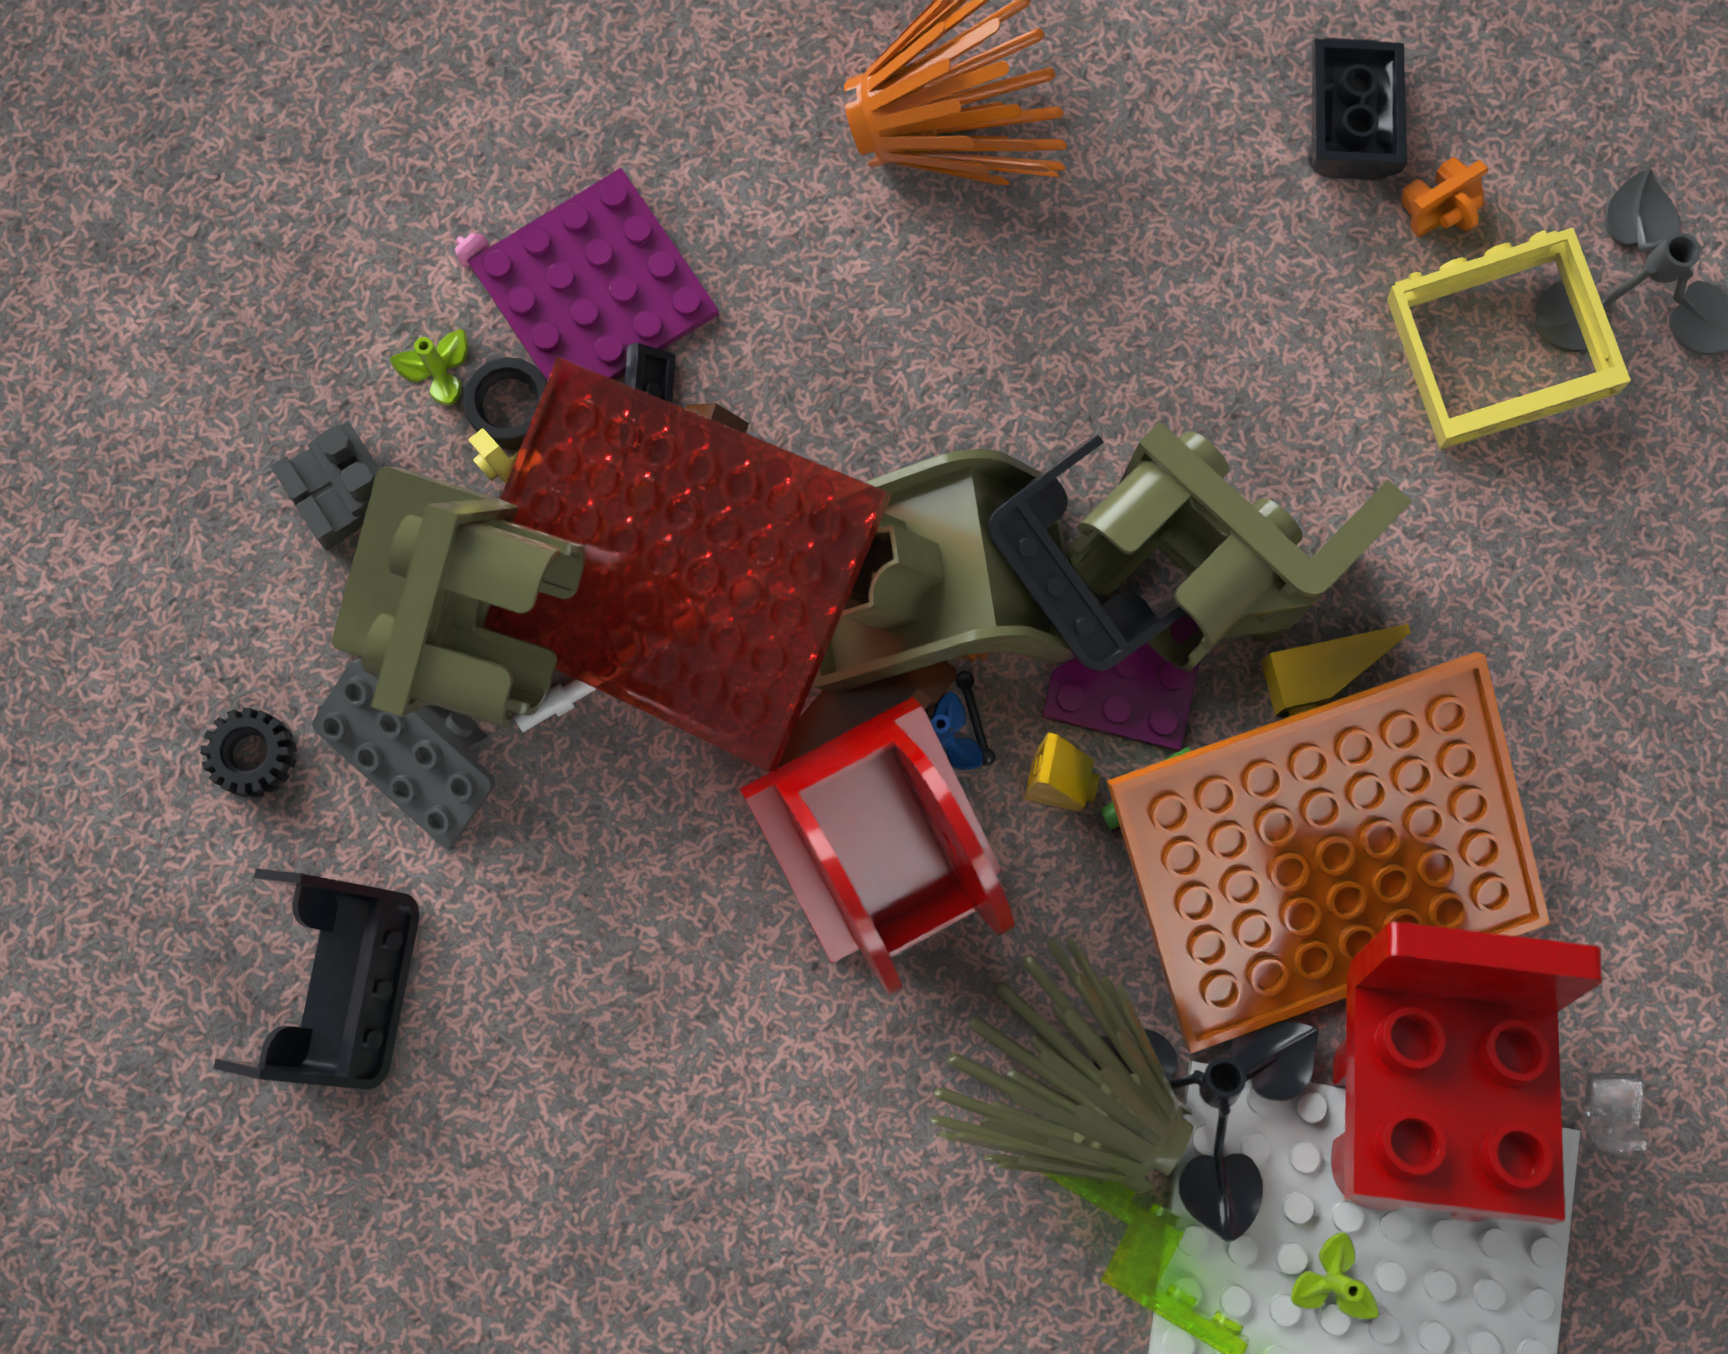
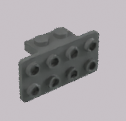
(413, 758)

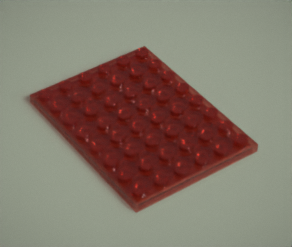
(703, 564)

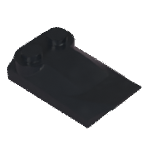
(1358, 109)

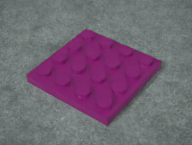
(593, 281)

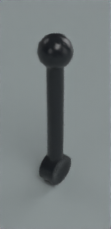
(965, 682)

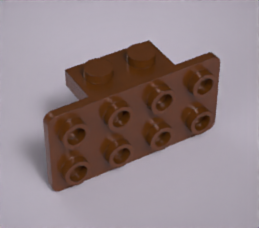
(839, 712)

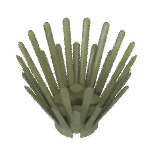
(1120, 1118)

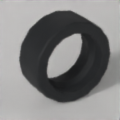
(483, 379)

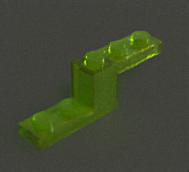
(1144, 1258)

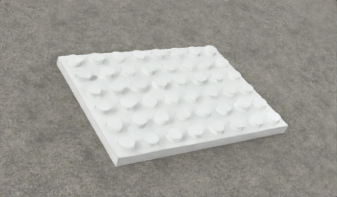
(1433, 1277)

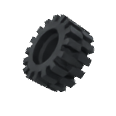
(229, 733)

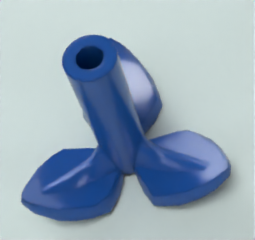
(948, 719)

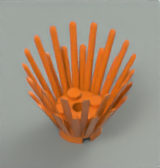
(906, 107)

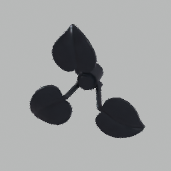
(1279, 1063)

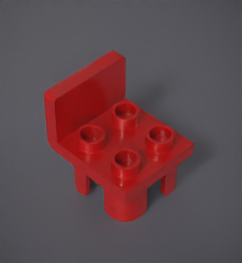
(1457, 1072)

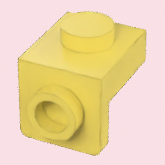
(491, 457)

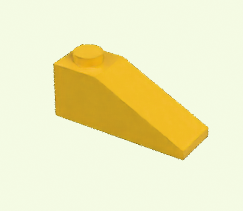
(1316, 672)
(1061, 775)

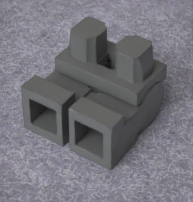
(330, 483)

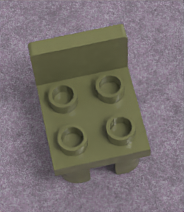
(1236, 555)
(423, 592)

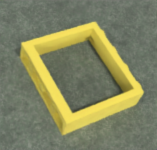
(1496, 263)

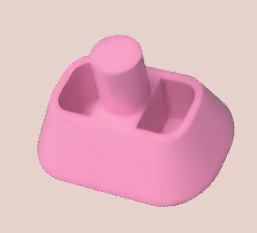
(470, 247)

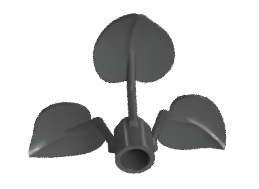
(1647, 217)

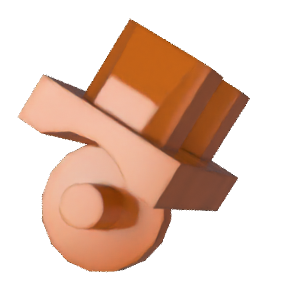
(1450, 202)

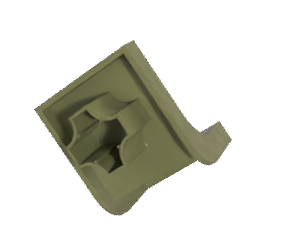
(936, 579)

